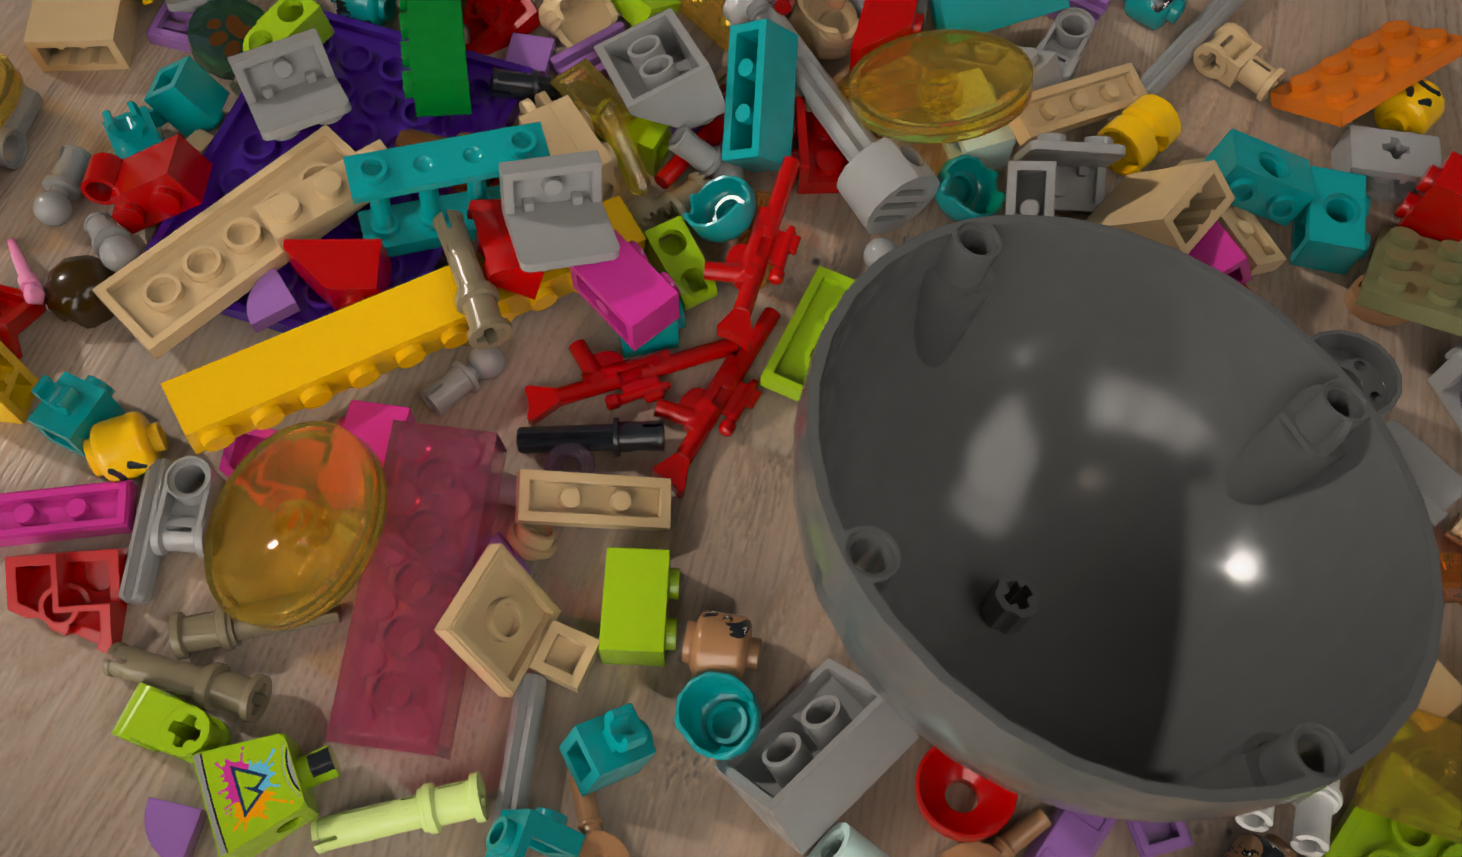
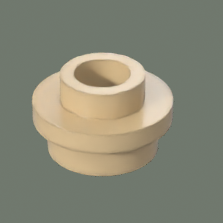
(533, 541)

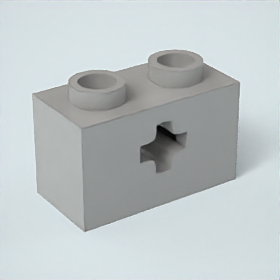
(1388, 158)

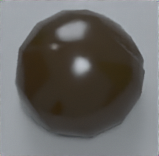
(71, 293)

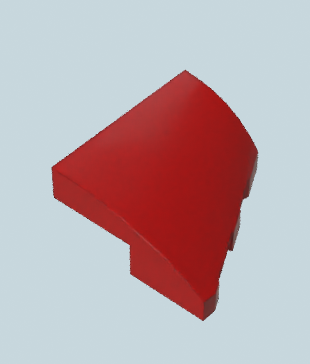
(495, 22)
(496, 247)
(71, 592)

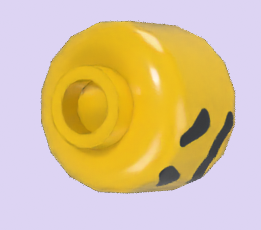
(1412, 110)
(124, 446)

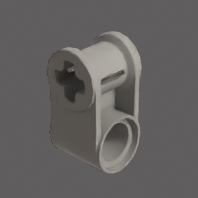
(1069, 39)
(183, 515)

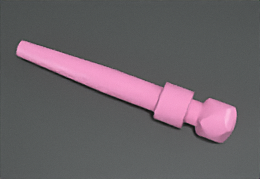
(27, 280)

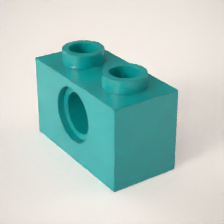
(1264, 177)
(1331, 228)

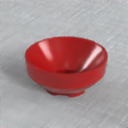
(993, 806)

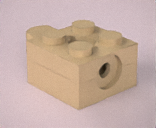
(570, 131)

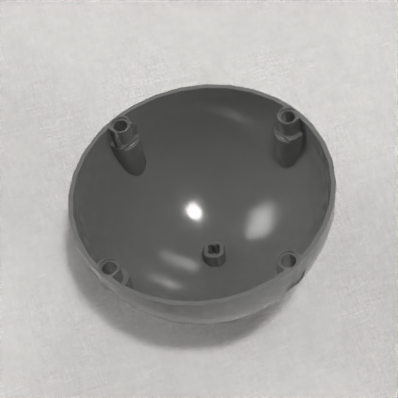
(1081, 530)

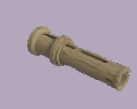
(475, 295)
(221, 630)
(208, 685)

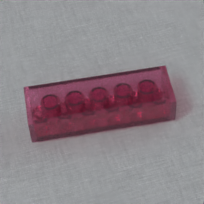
(396, 674)

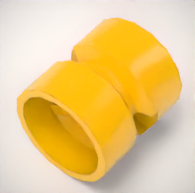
(1145, 130)

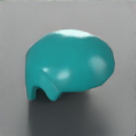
(968, 189)
(722, 209)
(718, 715)

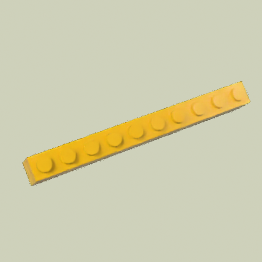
(344, 351)

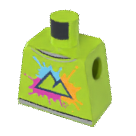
(260, 791)

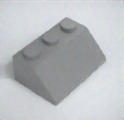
(662, 73)
(818, 754)

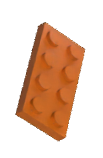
(1367, 73)

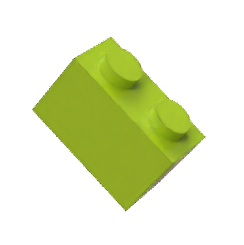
(636, 607)

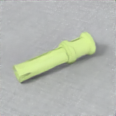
(427, 809)

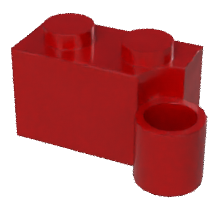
(149, 183)

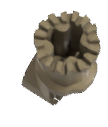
(653, 210)

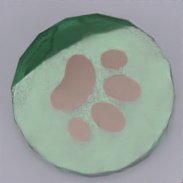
(219, 32)

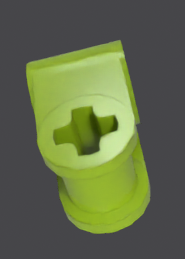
(168, 724)

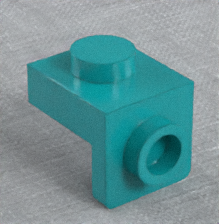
(537, 829)

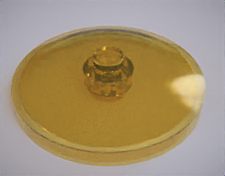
(941, 86)
(295, 526)

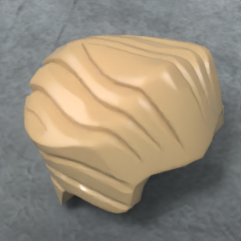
(576, 19)
(825, 30)

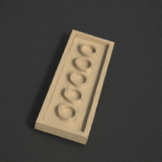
(214, 254)

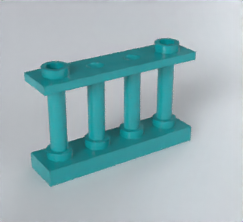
(424, 169)

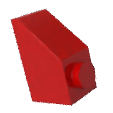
(884, 22)
(341, 268)

